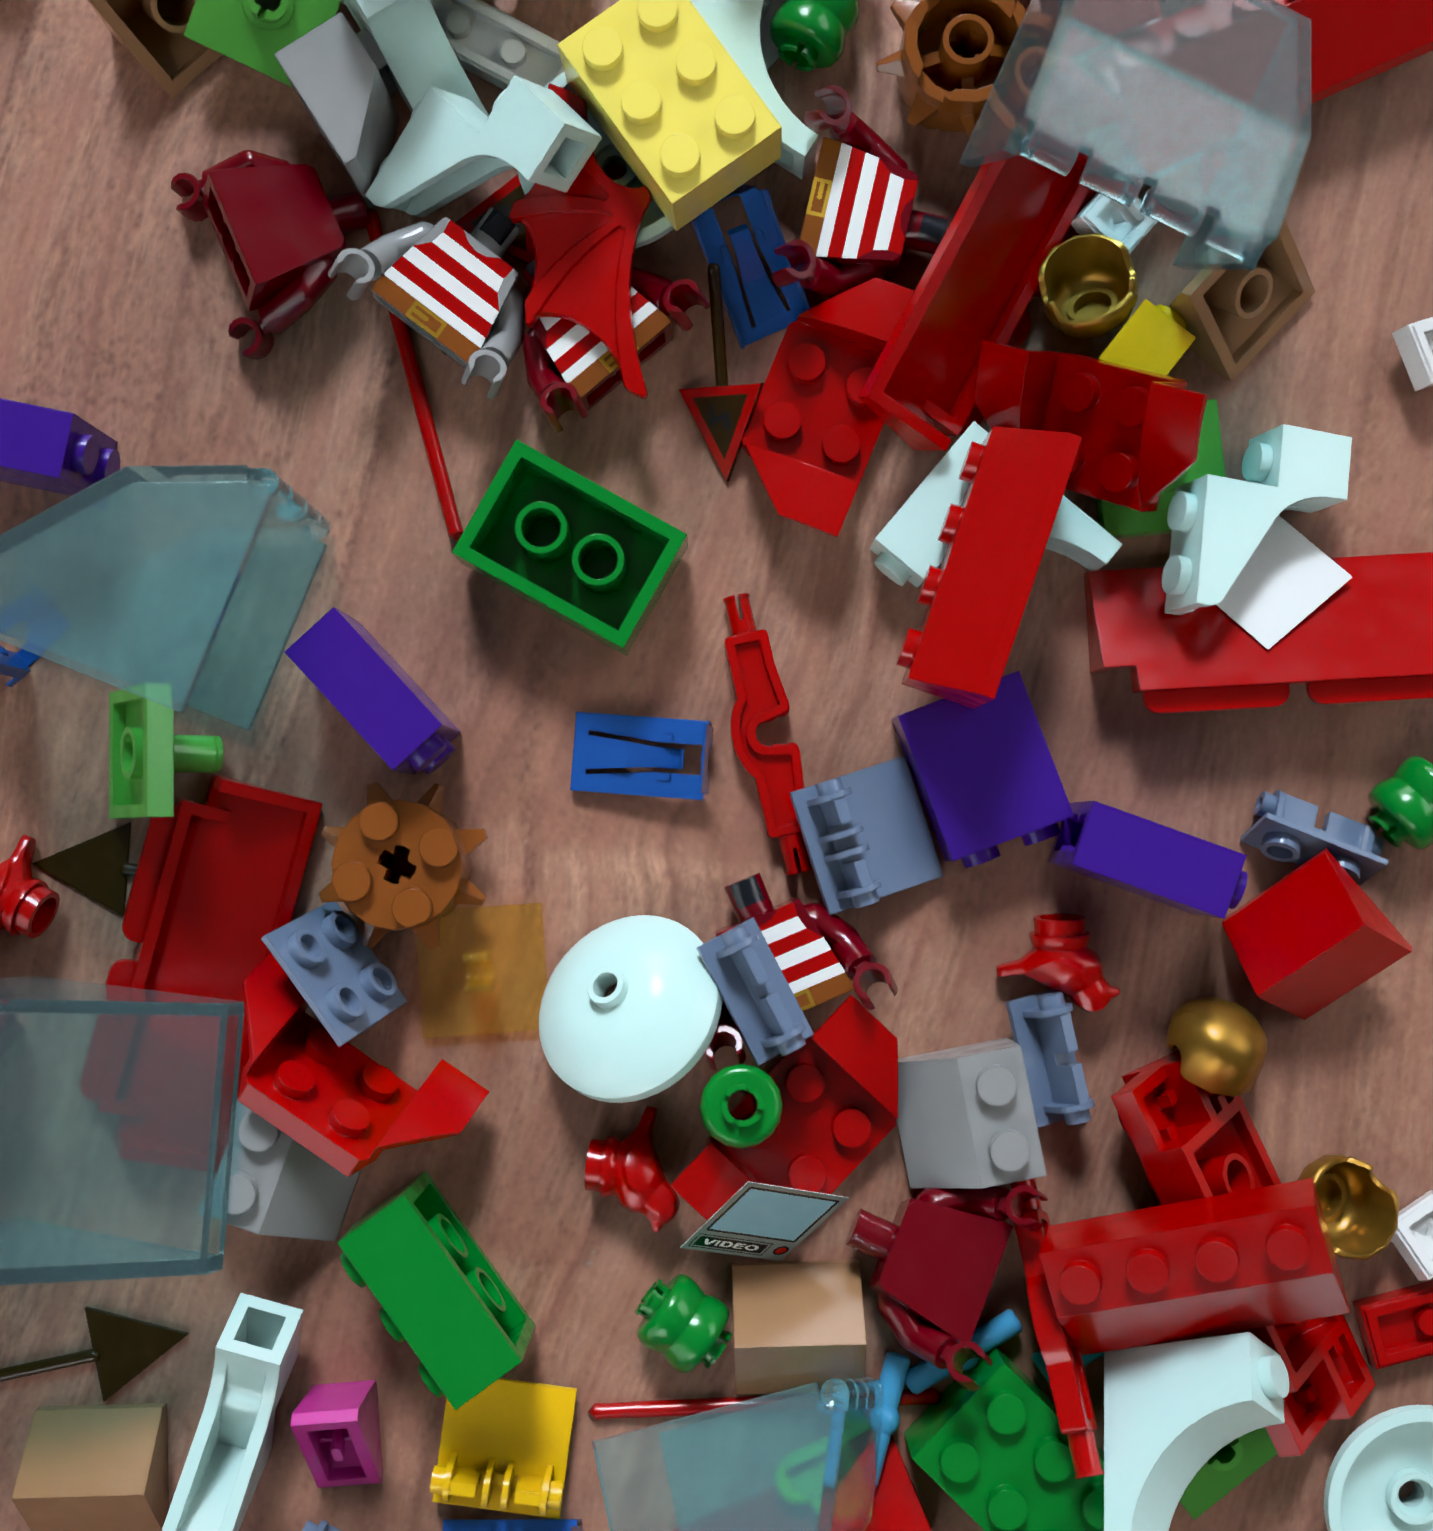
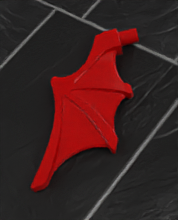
(587, 255)

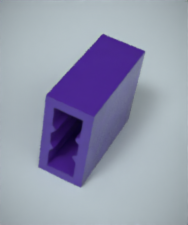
(52, 449)
(374, 694)
(983, 773)
(1150, 859)

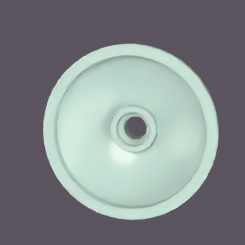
(643, 1031)
(1373, 1466)

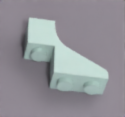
(457, 147)
(1224, 519)
(238, 1417)

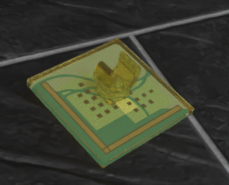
(484, 971)

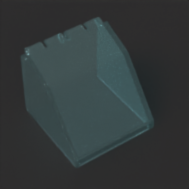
(1164, 95)
(166, 583)
(114, 1130)
(751, 1466)

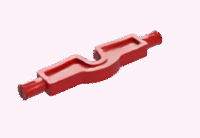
(761, 700)
(1058, 1350)

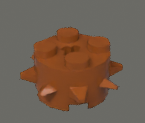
(932, 78)
(367, 881)

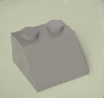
(346, 94)
(968, 1117)
(282, 1185)

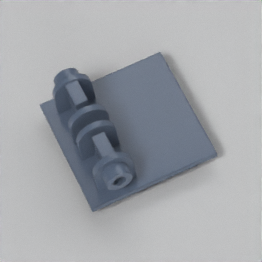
(866, 835)
(335, 971)

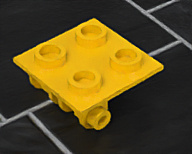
(506, 1449)

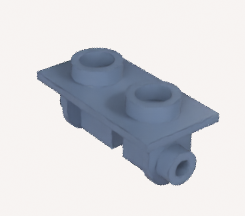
(1289, 835)
(755, 992)
(1048, 1045)

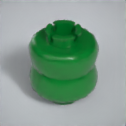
(812, 31)
(1405, 804)
(763, 1094)
(683, 1323)

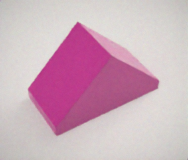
(340, 1433)

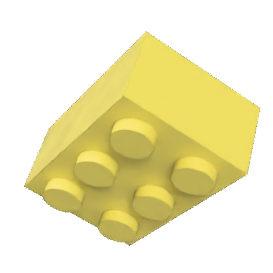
(671, 103)

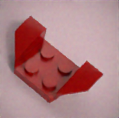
(1132, 422)
(809, 424)
(333, 1095)
(835, 1111)

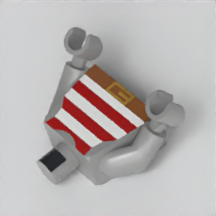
(448, 289)

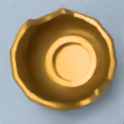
(1088, 285)
(1218, 1045)
(1355, 1205)

